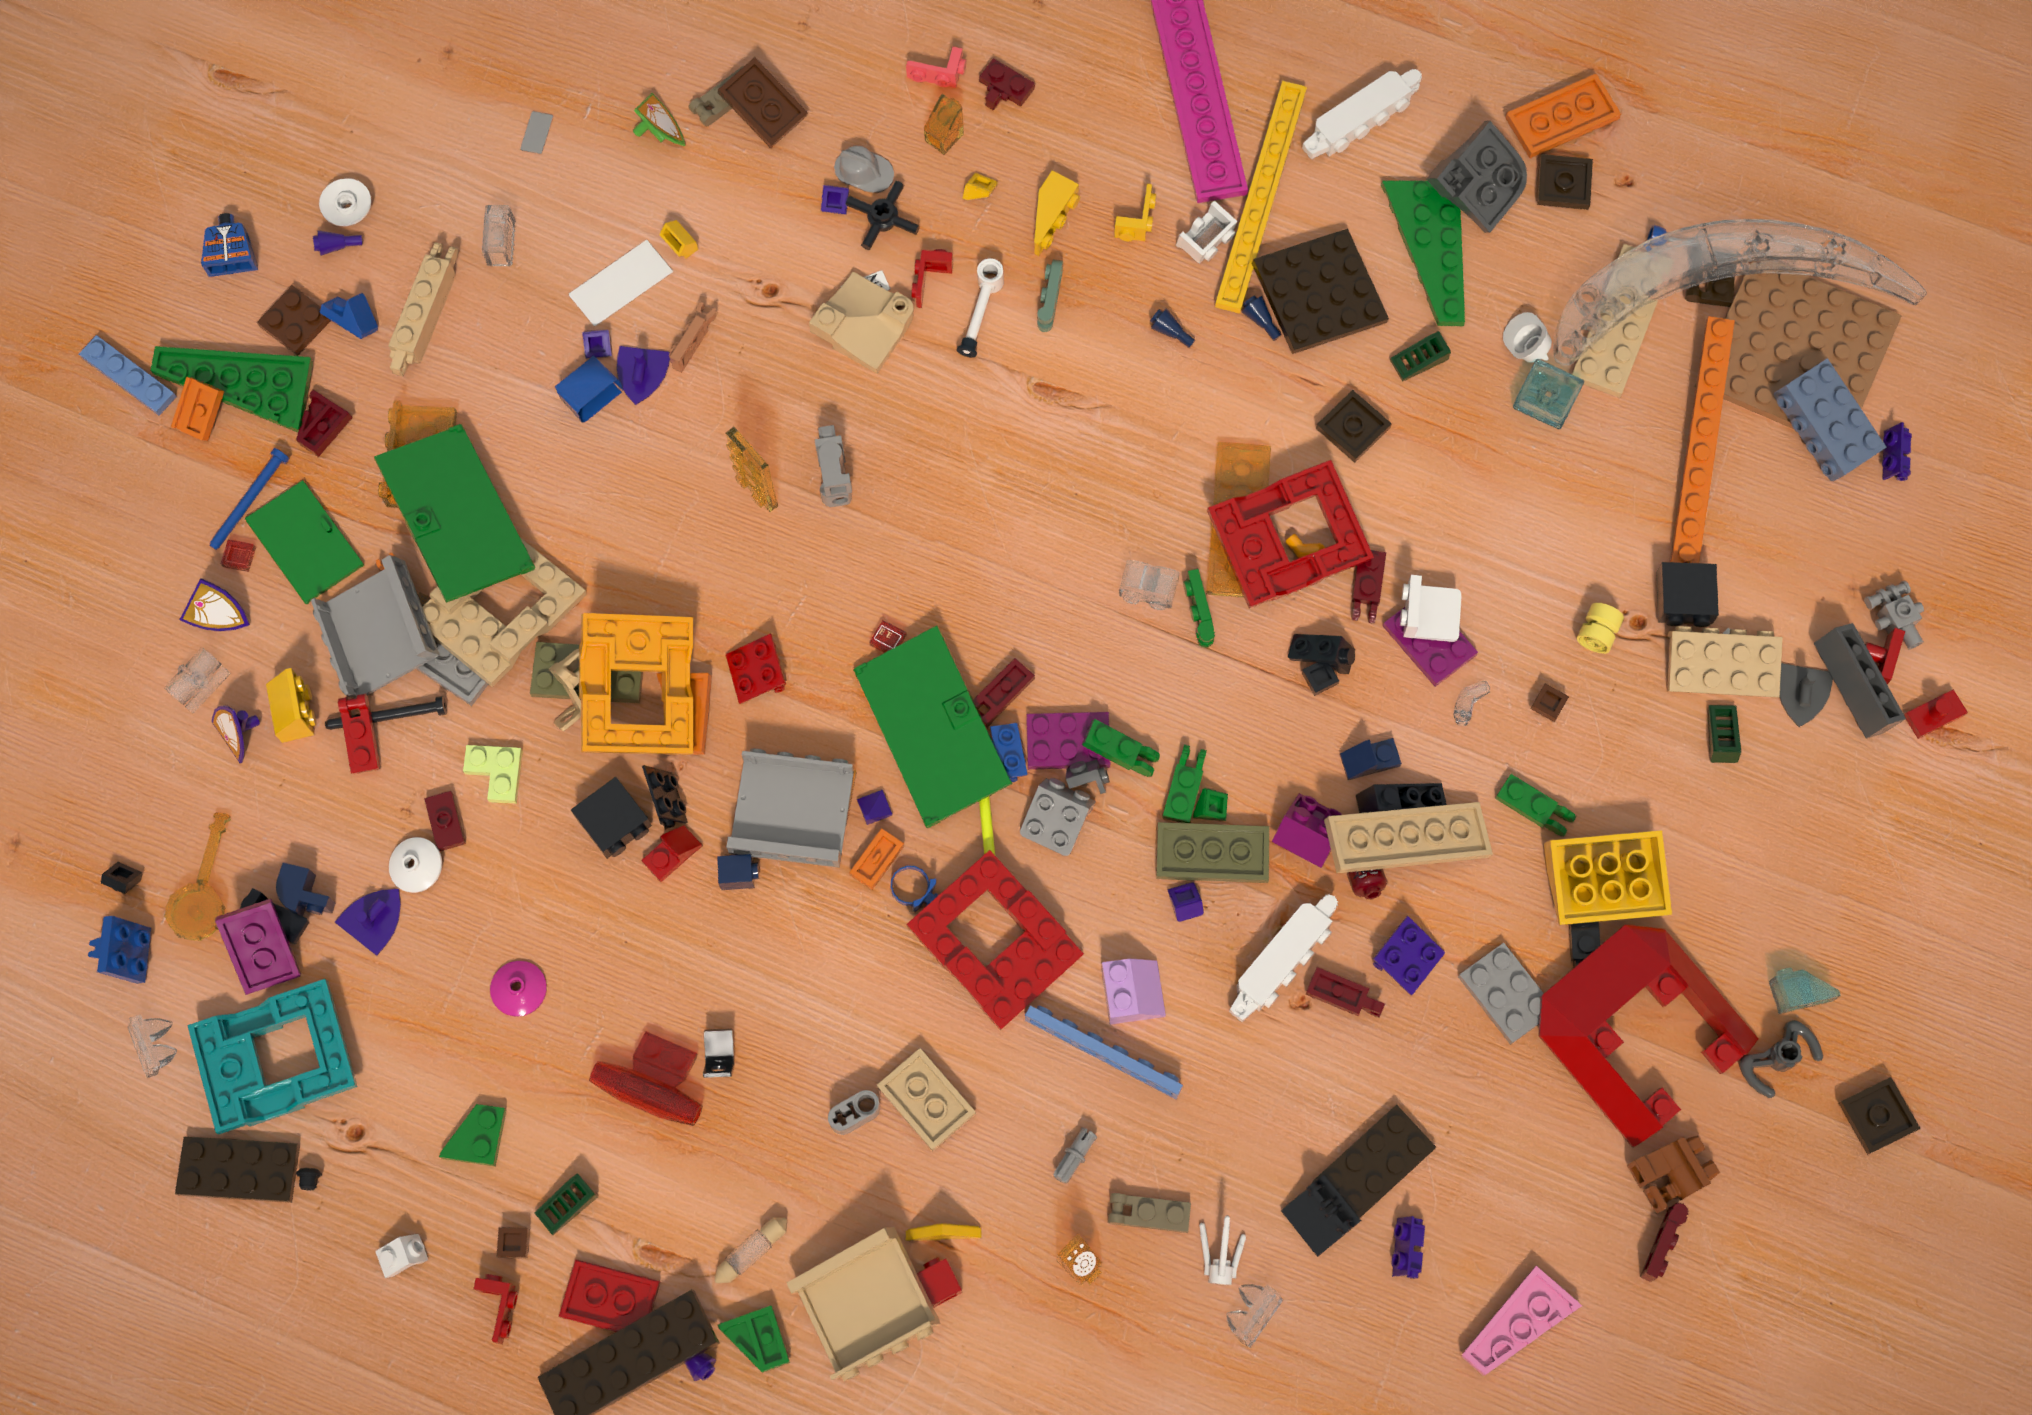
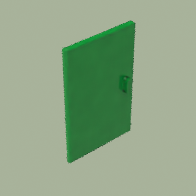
(298, 540)

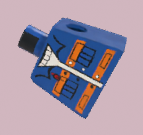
(227, 248)

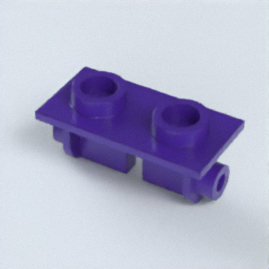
(1897, 442)
(1407, 1234)

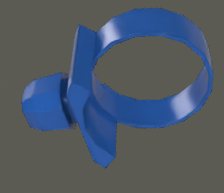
(927, 898)

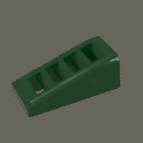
(1425, 344)
(1721, 750)
(567, 1188)

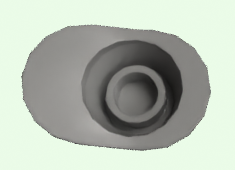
(864, 169)

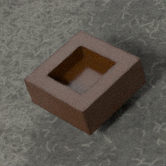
(1549, 702)
(513, 1242)

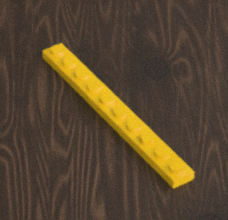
(1260, 197)

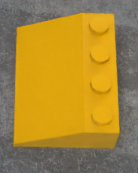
(1608, 877)

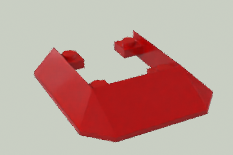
(1581, 1039)

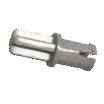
(1074, 1155)

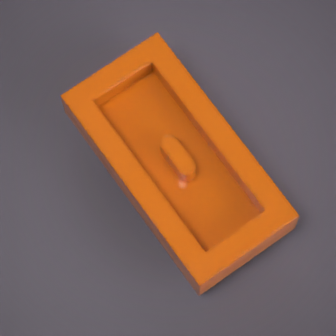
(876, 859)

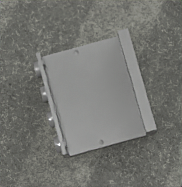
(376, 630)
(792, 808)

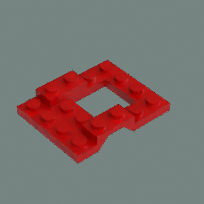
(1256, 550)
(1023, 967)

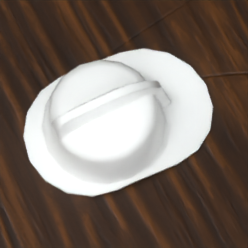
(1527, 338)

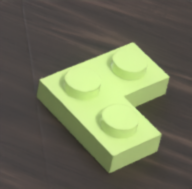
(502, 766)

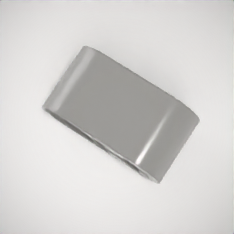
(844, 1109)

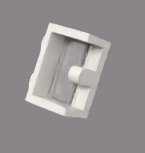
(1208, 233)

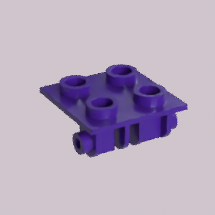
(1408, 955)

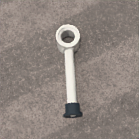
(987, 286)

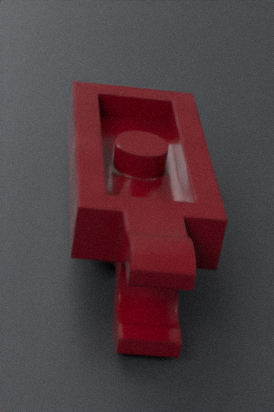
(1342, 993)

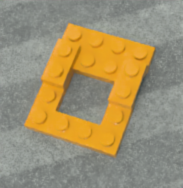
(639, 645)

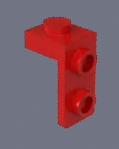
(930, 261)
(493, 1285)

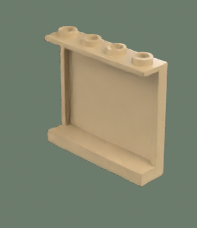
(866, 1303)

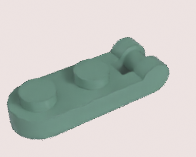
(1050, 296)

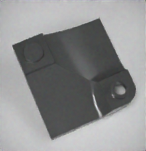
(1482, 176)

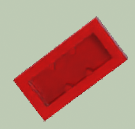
(1887, 655)
(1935, 714)

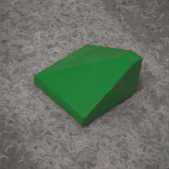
(1211, 805)

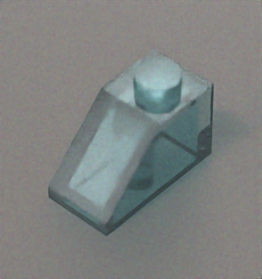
(1800, 990)

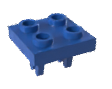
(122, 949)

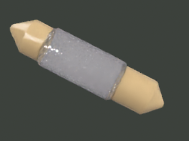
(751, 1250)

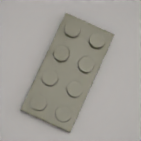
(625, 685)
(1212, 852)

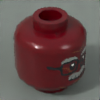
(1367, 883)

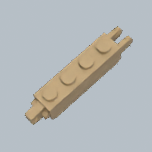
(422, 309)

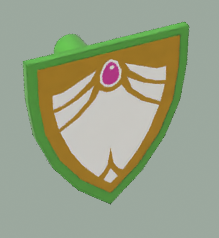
(658, 121)

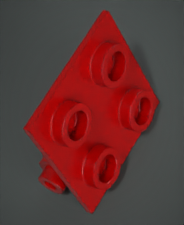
(755, 669)

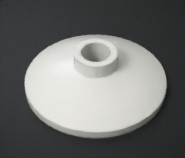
(340, 194)
(425, 869)

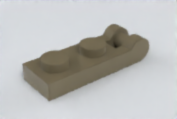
(711, 98)
(1150, 1213)

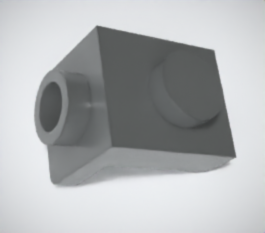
(1082, 773)

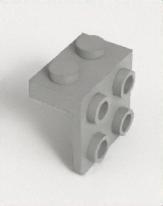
(1056, 816)

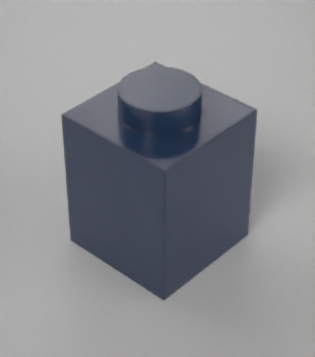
(737, 872)

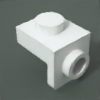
(401, 1254)

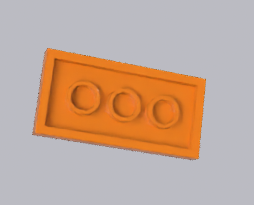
(1563, 115)

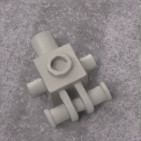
(1897, 612)

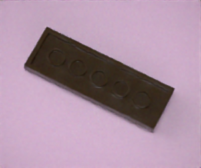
(630, 1358)

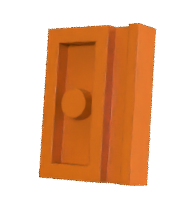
(197, 408)

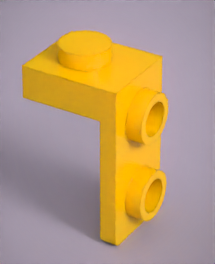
(1135, 229)

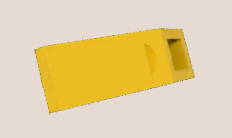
(1054, 202)

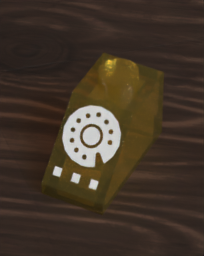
(1080, 1261)

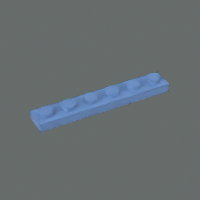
(1115, 1056)

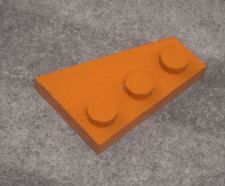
(700, 687)

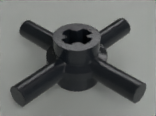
(882, 215)

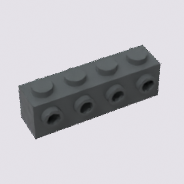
(1859, 680)

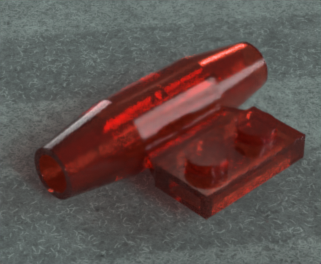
(653, 1080)

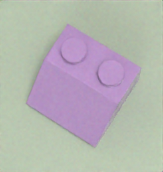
(1132, 990)

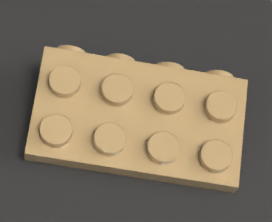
(1724, 662)

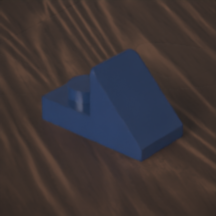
(1370, 758)

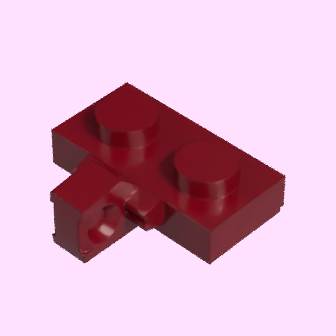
(1005, 84)

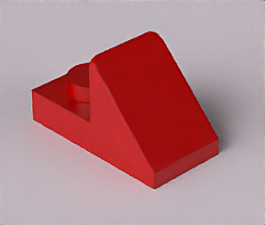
(672, 852)

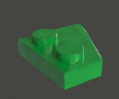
(477, 1137)
(758, 1338)

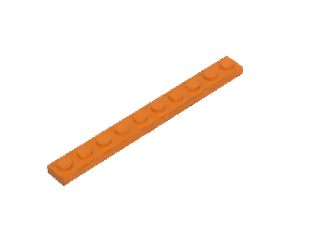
(1702, 440)

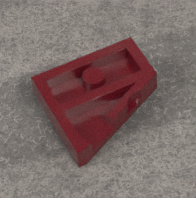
(321, 424)

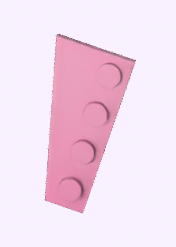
(1524, 1317)

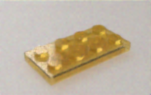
(751, 470)

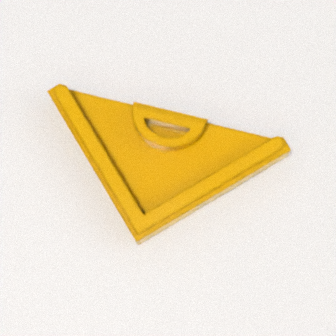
(943, 1232)

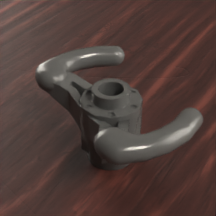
(1790, 1050)

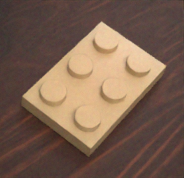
(926, 1099)

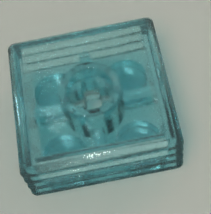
(1547, 409)

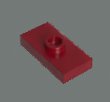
(444, 821)

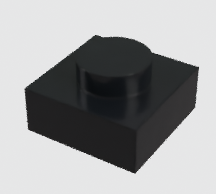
(1320, 677)
(121, 877)

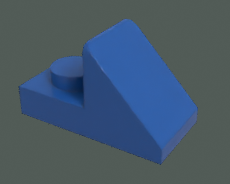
(351, 315)

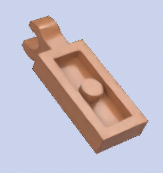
(692, 337)

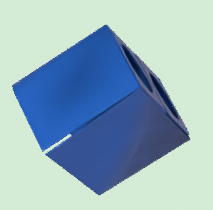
(588, 389)

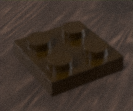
(1564, 181)
(1353, 426)
(1879, 1115)

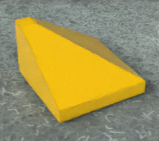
(979, 187)

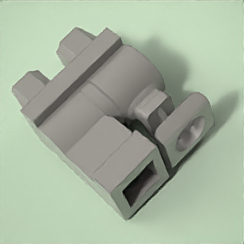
(831, 460)

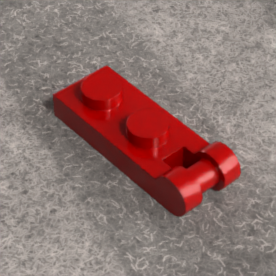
(359, 734)

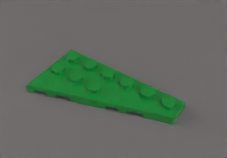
(1434, 243)
(253, 382)

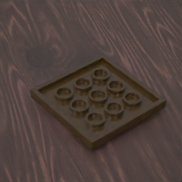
(1320, 291)

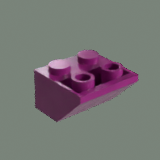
(1305, 830)

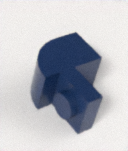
(295, 893)

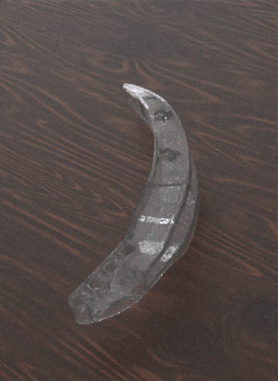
(1718, 252)

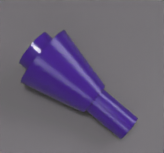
(330, 242)
(701, 1366)

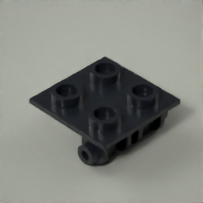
(665, 796)
(1321, 1215)

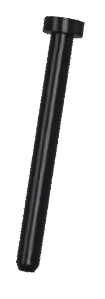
(438, 706)

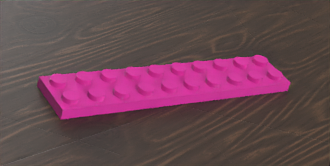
(1199, 99)

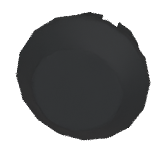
(308, 1178)

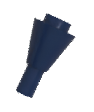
(1257, 311)
(1166, 324)

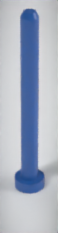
(278, 458)

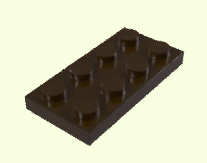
(1378, 1160)
(237, 1169)

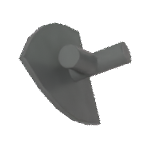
(1804, 692)

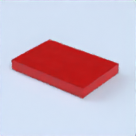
(607, 1296)

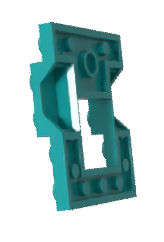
(233, 1069)

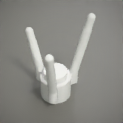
(1221, 1271)

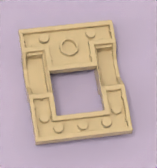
(483, 640)

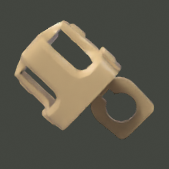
(564, 674)

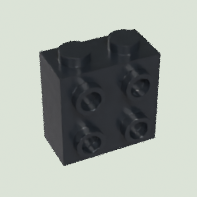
(1687, 593)
(611, 818)

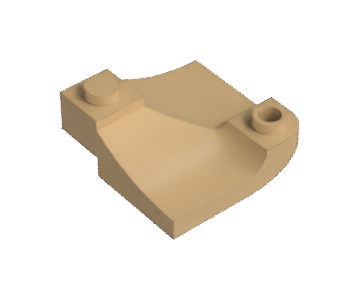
(863, 321)

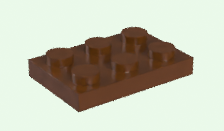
(762, 102)

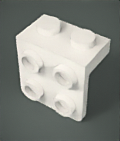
(1430, 611)

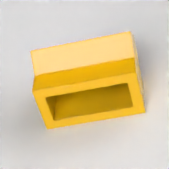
(675, 229)

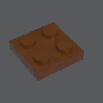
(294, 320)

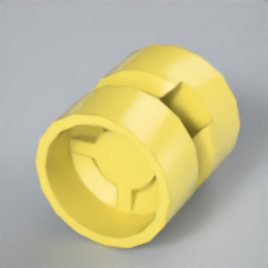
(1600, 628)

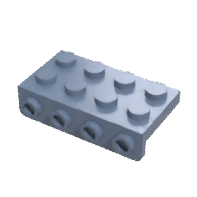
(1829, 420)

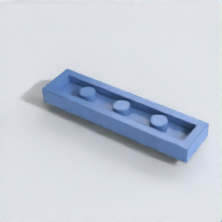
(127, 375)

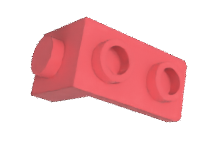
(938, 75)

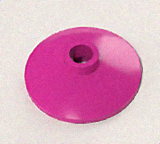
(524, 1000)

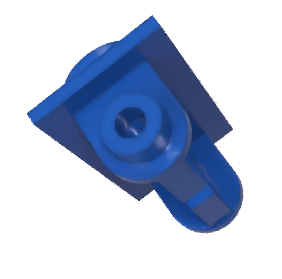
(1009, 747)

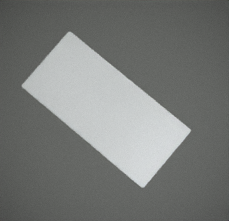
(620, 282)

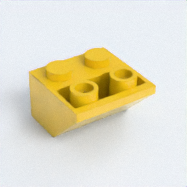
(290, 706)

